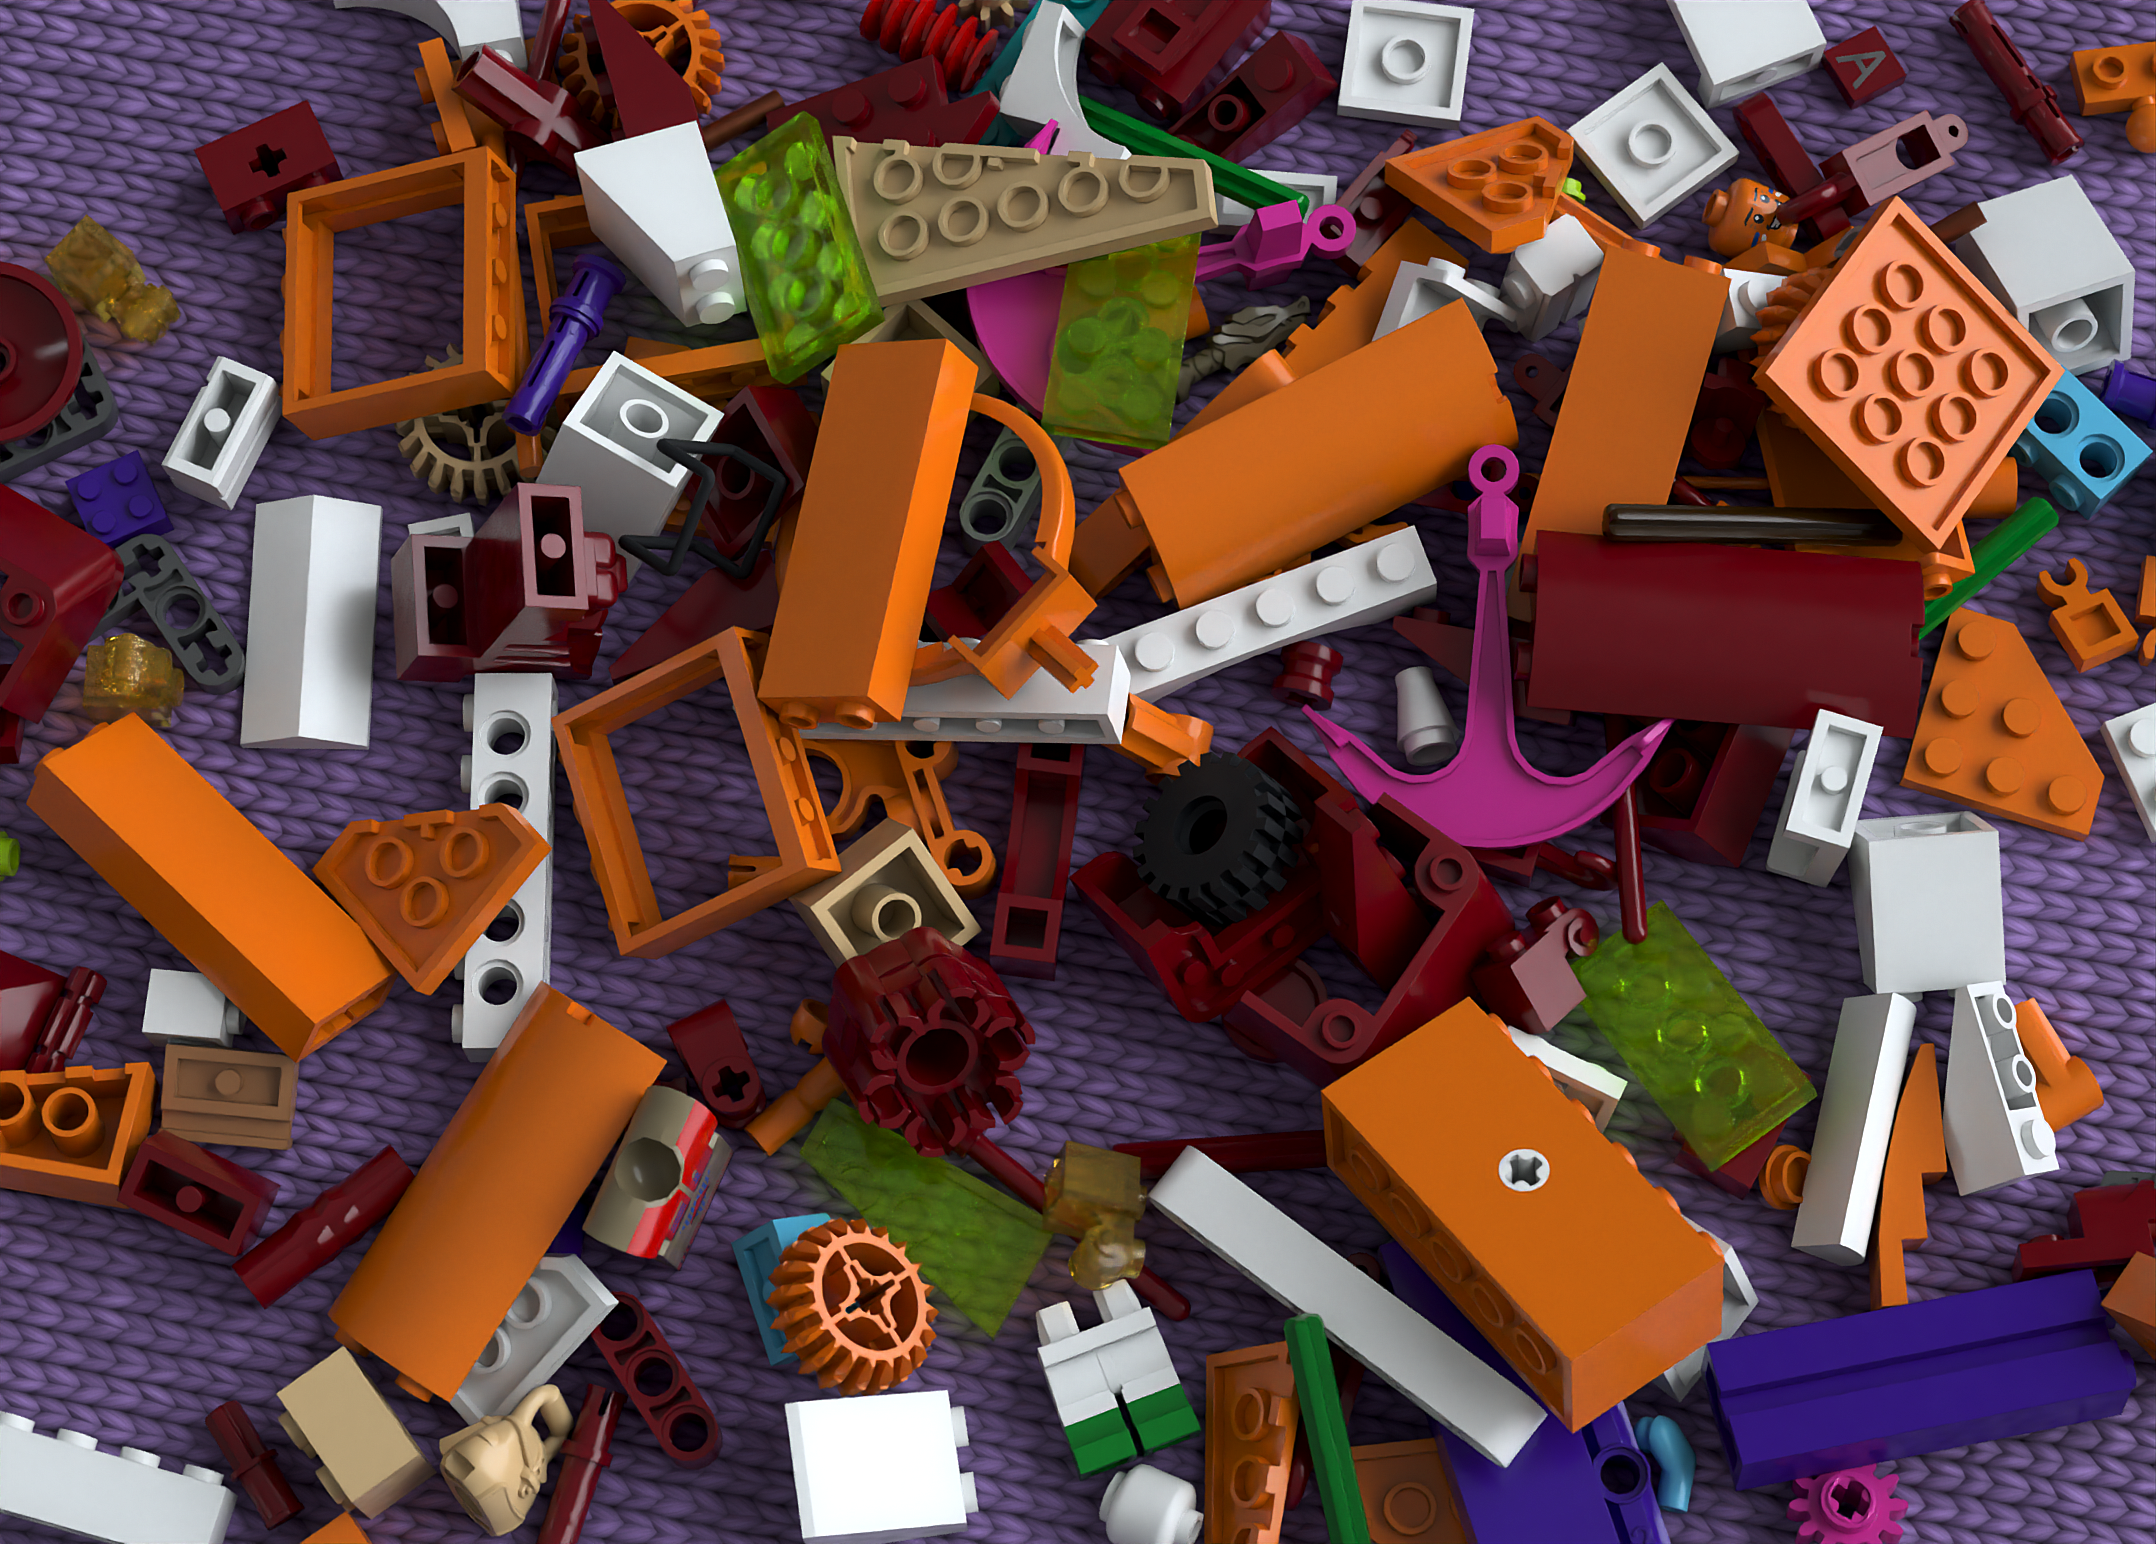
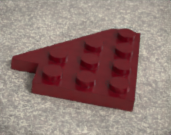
(896, 105)

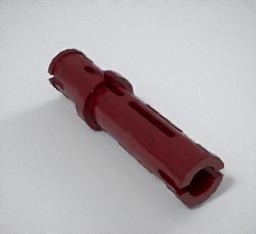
(2030, 100)
(582, 1467)

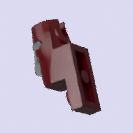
(2104, 1230)

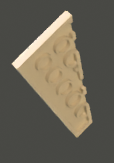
(997, 212)

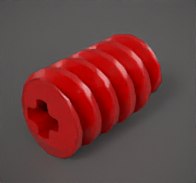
(920, 31)

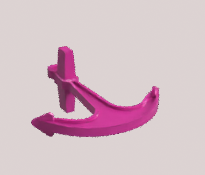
(1020, 314)
(1489, 789)

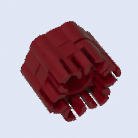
(924, 1037)

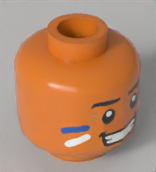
(1745, 218)

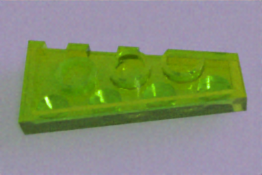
(966, 1233)

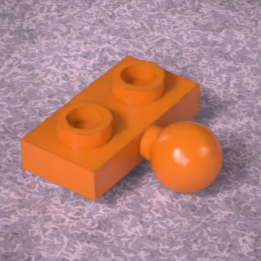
(2118, 82)

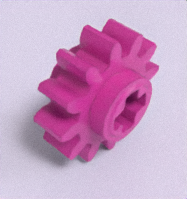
(1823, 1496)

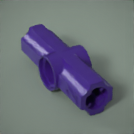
(1637, 1512)

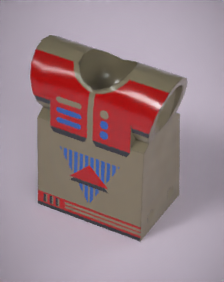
(660, 1179)

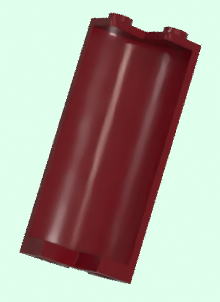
(1720, 633)

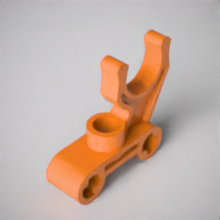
(911, 795)

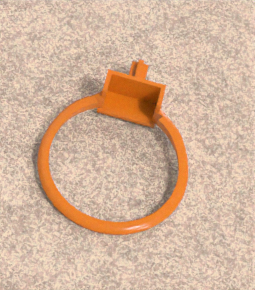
(1042, 620)

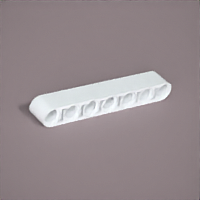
(1354, 1308)

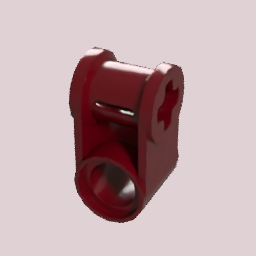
(718, 1058)

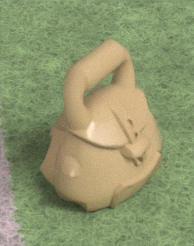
(502, 1460)

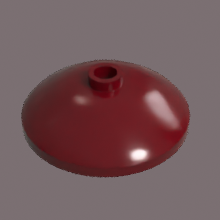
(40, 351)

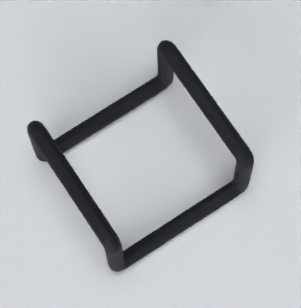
(677, 451)

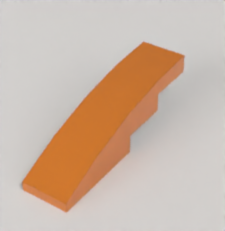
(1912, 1160)

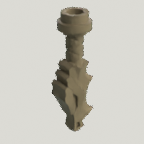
(1244, 339)

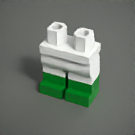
(1107, 1361)

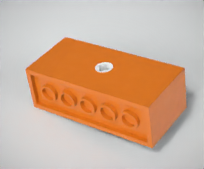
(1524, 1212)

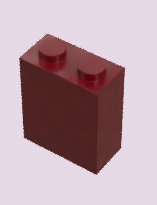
(1189, 78)

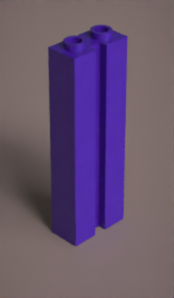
(1916, 1379)
(1548, 1487)

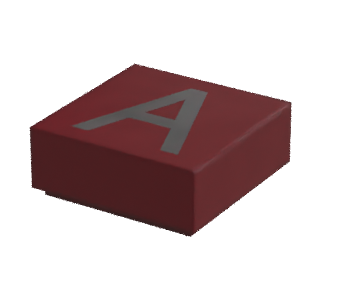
(1863, 67)

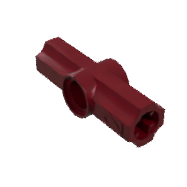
(536, 114)

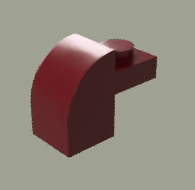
(976, 598)

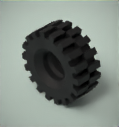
(1245, 857)

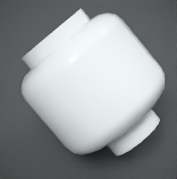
(1150, 1508)

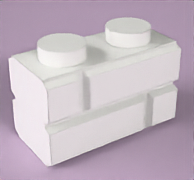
(1551, 278)
(224, 433)

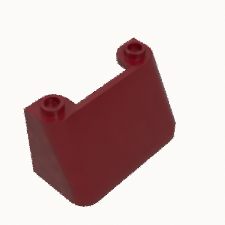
(1209, 966)

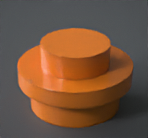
(1784, 1176)

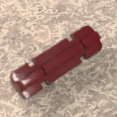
(67, 1021)

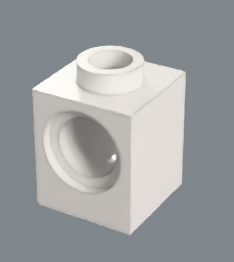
(189, 1011)

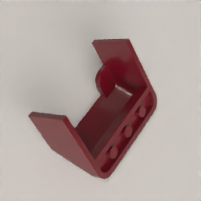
(51, 599)
(1343, 1034)

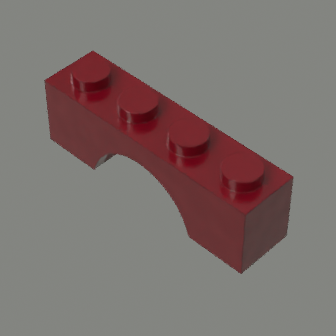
(1037, 860)

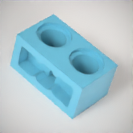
(2087, 433)

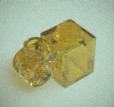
(109, 282)
(131, 677)
(1097, 1199)

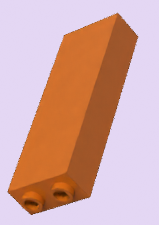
(1626, 394)
(868, 534)
(212, 884)

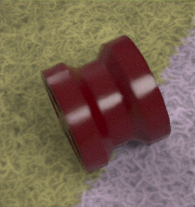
(1307, 675)

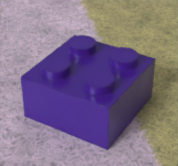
(119, 501)

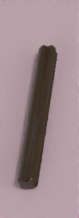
(1749, 525)

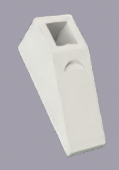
(1990, 1101)

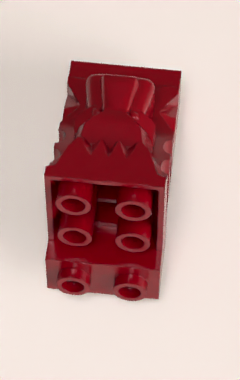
(510, 597)

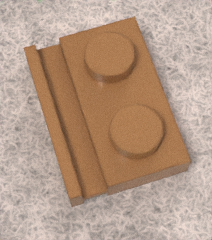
(229, 1095)

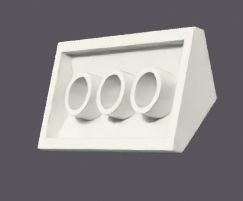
(312, 624)

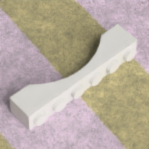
(1312, 600)

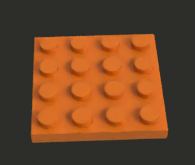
(1909, 375)

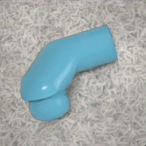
(1675, 1457)

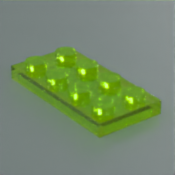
(797, 248)
(1122, 344)
(1690, 1038)

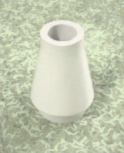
(1423, 720)

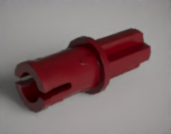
(253, 1464)

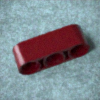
(675, 1406)

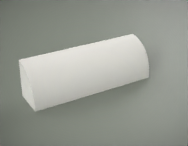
(1854, 1127)

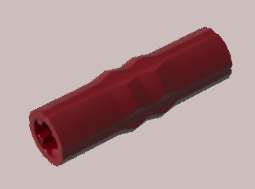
(325, 1227)

